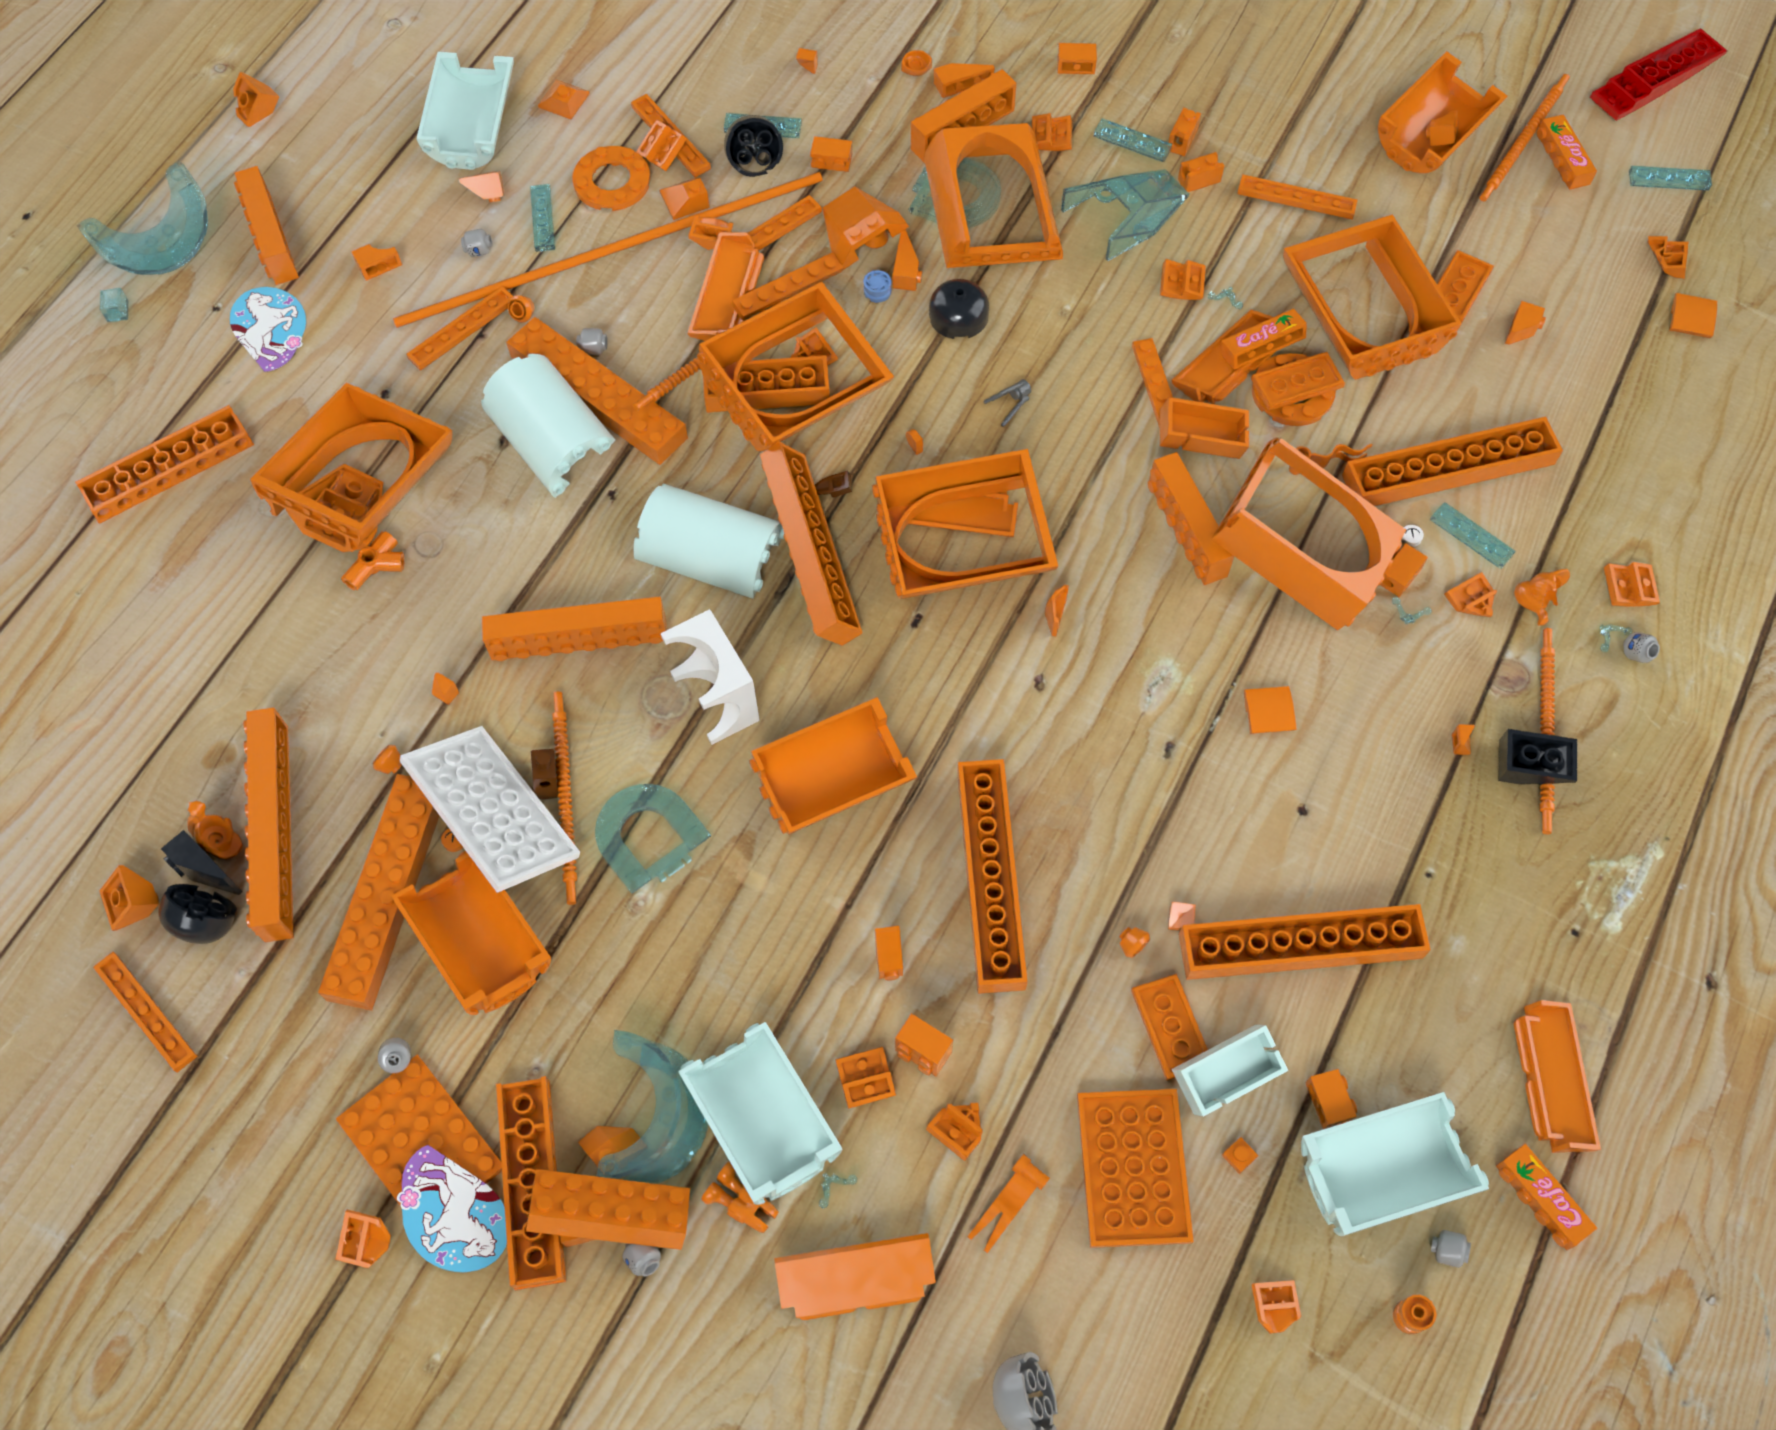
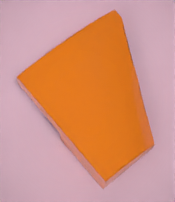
(1670, 255)

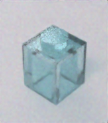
(114, 305)

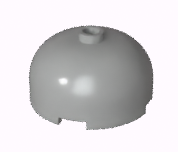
(1011, 1386)

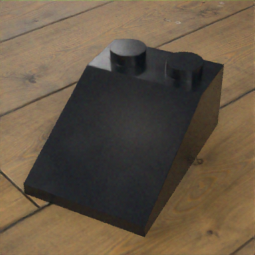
(1536, 758)
(191, 860)

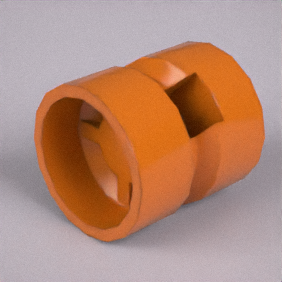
(1414, 1314)

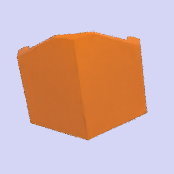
(706, 230)
(1055, 608)
(362, 1239)
(1276, 1304)

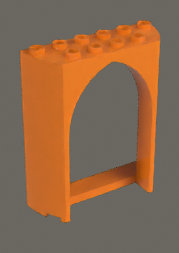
(941, 162)
(1428, 311)
(731, 350)
(341, 423)
(912, 491)
(1325, 592)

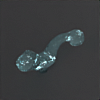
(1238, 305)
(1407, 618)
(1607, 629)
(852, 1179)

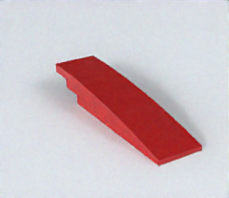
(1657, 74)

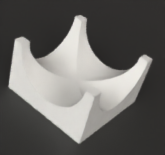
(718, 663)

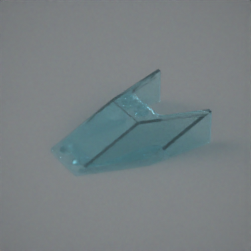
(1147, 195)

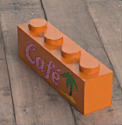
(1566, 152)
(1264, 339)
(1546, 1197)

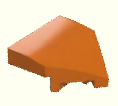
(814, 345)
(1473, 596)
(958, 1128)

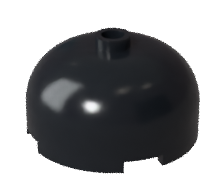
(764, 138)
(959, 309)
(193, 915)

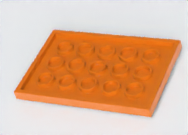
(408, 1114)
(1134, 1168)

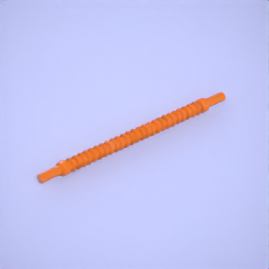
(1525, 136)
(672, 381)
(1547, 653)
(564, 795)

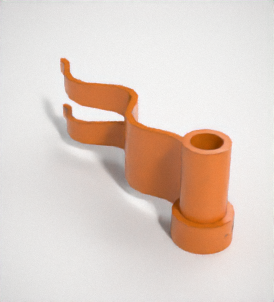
(1323, 460)
(1011, 1199)

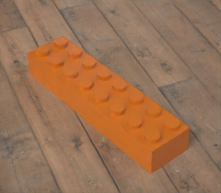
(574, 628)

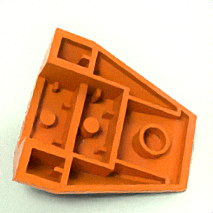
(856, 220)
(345, 492)

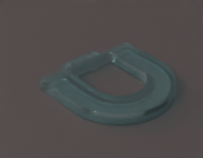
(971, 172)
(646, 798)

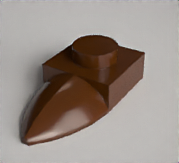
(835, 484)

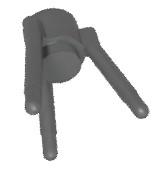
(1017, 391)

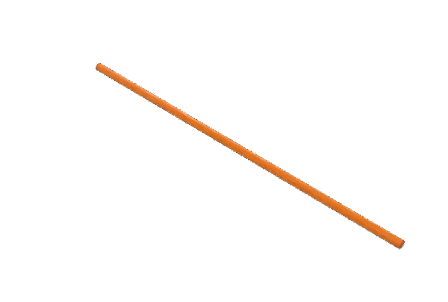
(605, 250)

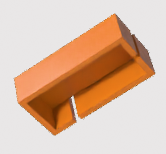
(1204, 428)

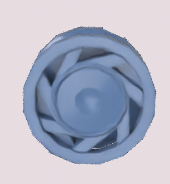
(878, 286)

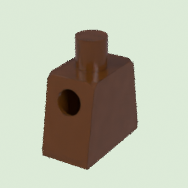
(544, 770)

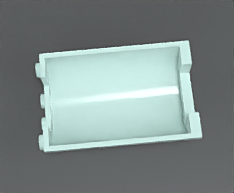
(464, 111)
(543, 418)
(706, 539)
(761, 1115)
(1389, 1165)

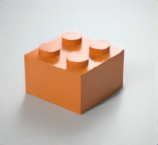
(923, 1045)

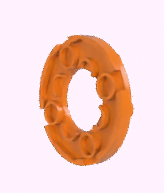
(616, 199)
(1294, 414)

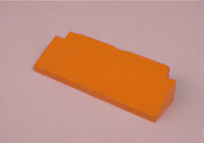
(730, 274)
(1210, 375)
(977, 514)
(1556, 1077)
(855, 1276)

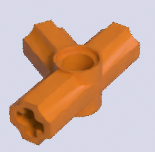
(382, 560)

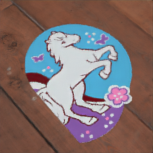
(268, 325)
(450, 1214)

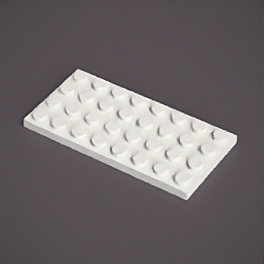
(489, 808)

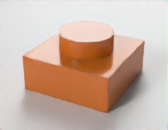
(1240, 1155)

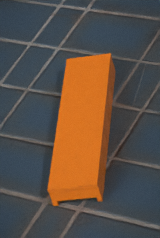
(164, 464)
(527, 1145)

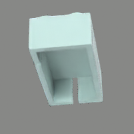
(1229, 1070)

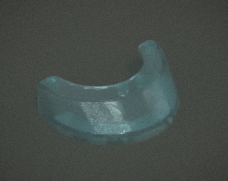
(165, 245)
(677, 1123)

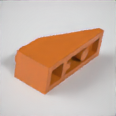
(959, 77)
(906, 267)
(889, 952)

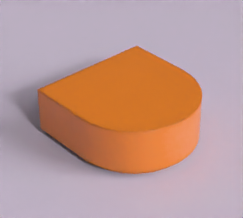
(915, 441)

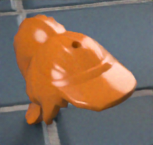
(1539, 591)
(212, 829)

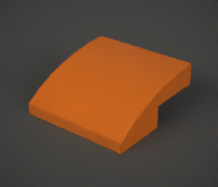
(1052, 133)
(661, 145)
(1182, 280)
(1693, 315)
(1631, 585)
(1270, 709)
(865, 1077)

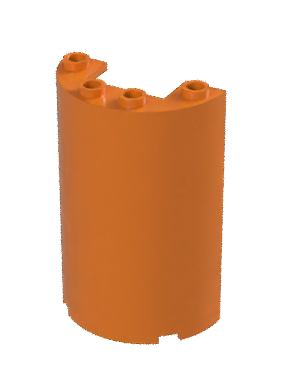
(1430, 98)
(830, 767)
(474, 937)

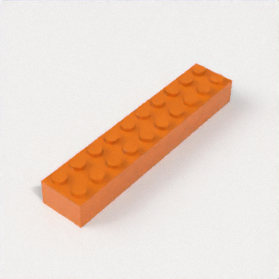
(605, 393)
(1453, 462)
(810, 545)
(268, 826)
(991, 877)
(372, 916)
(1303, 941)

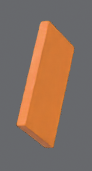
(1463, 282)
(1297, 381)
(1169, 1022)

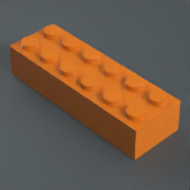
(976, 106)
(265, 226)
(779, 383)
(1189, 518)
(608, 1209)

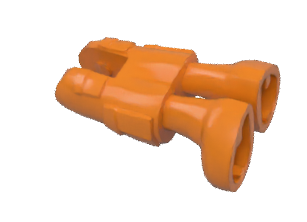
(741, 1208)

